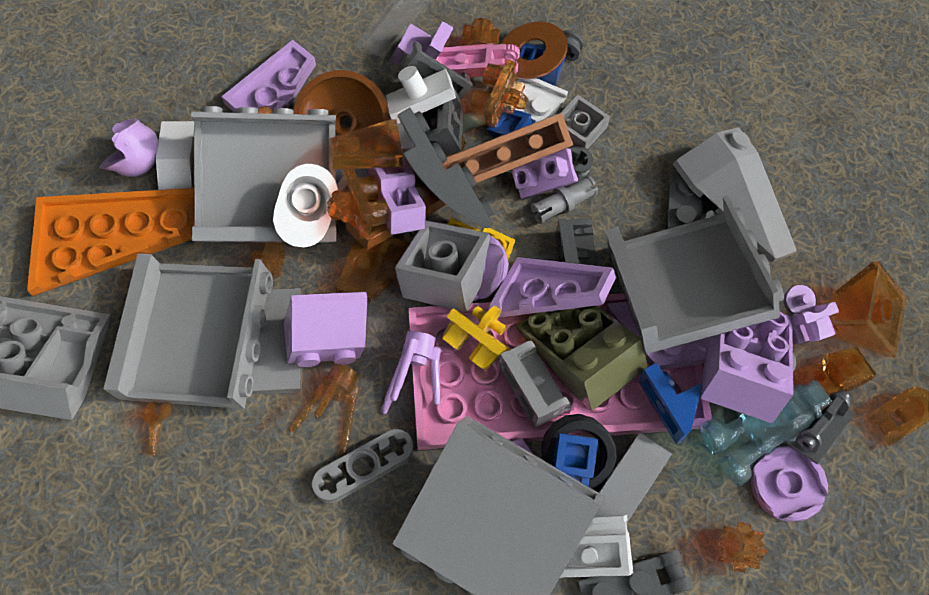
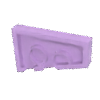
(274, 81)
(551, 286)

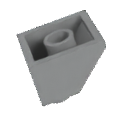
(443, 266)

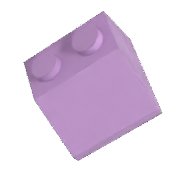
(325, 328)

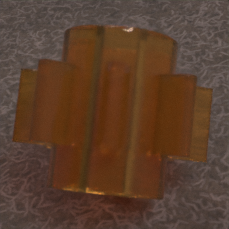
(480, 32)
(749, 554)

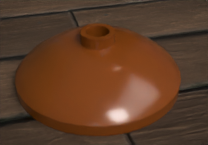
(344, 95)

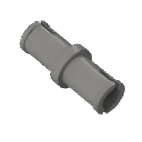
(564, 199)

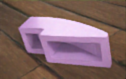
(404, 202)

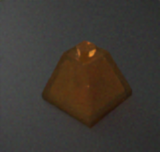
(870, 311)

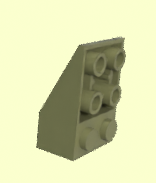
(586, 351)

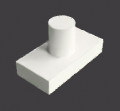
(420, 93)

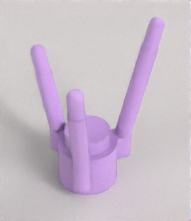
(416, 351)

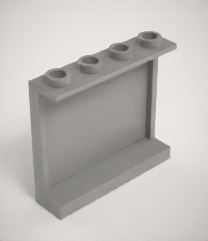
(243, 166)
(695, 280)
(189, 334)
(496, 516)

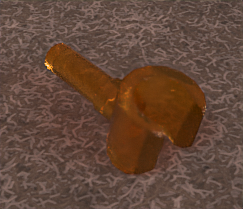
(155, 424)

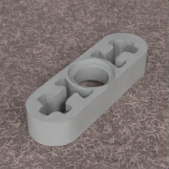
(392, 460)

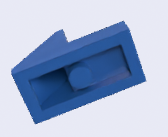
(674, 410)

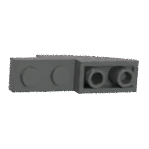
(449, 184)

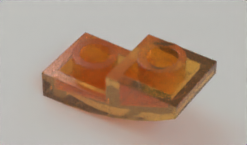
(837, 371)

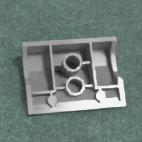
(47, 356)

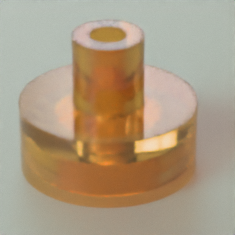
(272, 257)

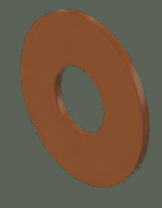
(554, 53)

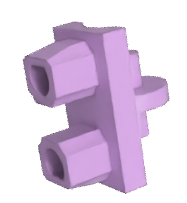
(545, 174)
(808, 320)

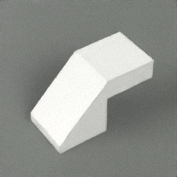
(175, 155)

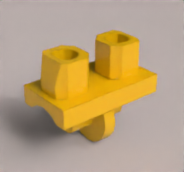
(462, 327)

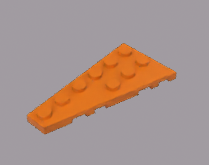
(104, 230)

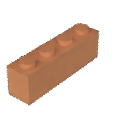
(514, 148)

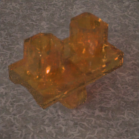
(505, 96)
(354, 204)

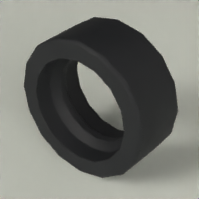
(576, 422)

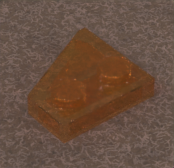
(368, 147)
(371, 269)

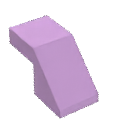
(430, 45)

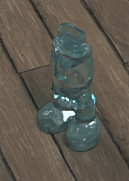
(797, 415)

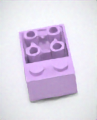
(751, 369)

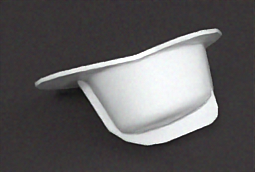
(301, 205)

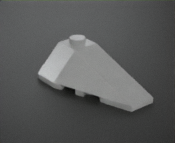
(732, 168)

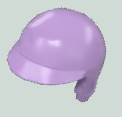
(136, 149)

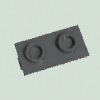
(824, 431)

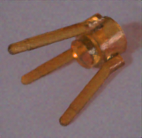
(335, 386)

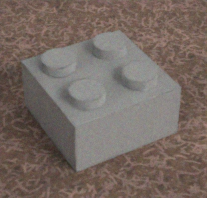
(584, 122)

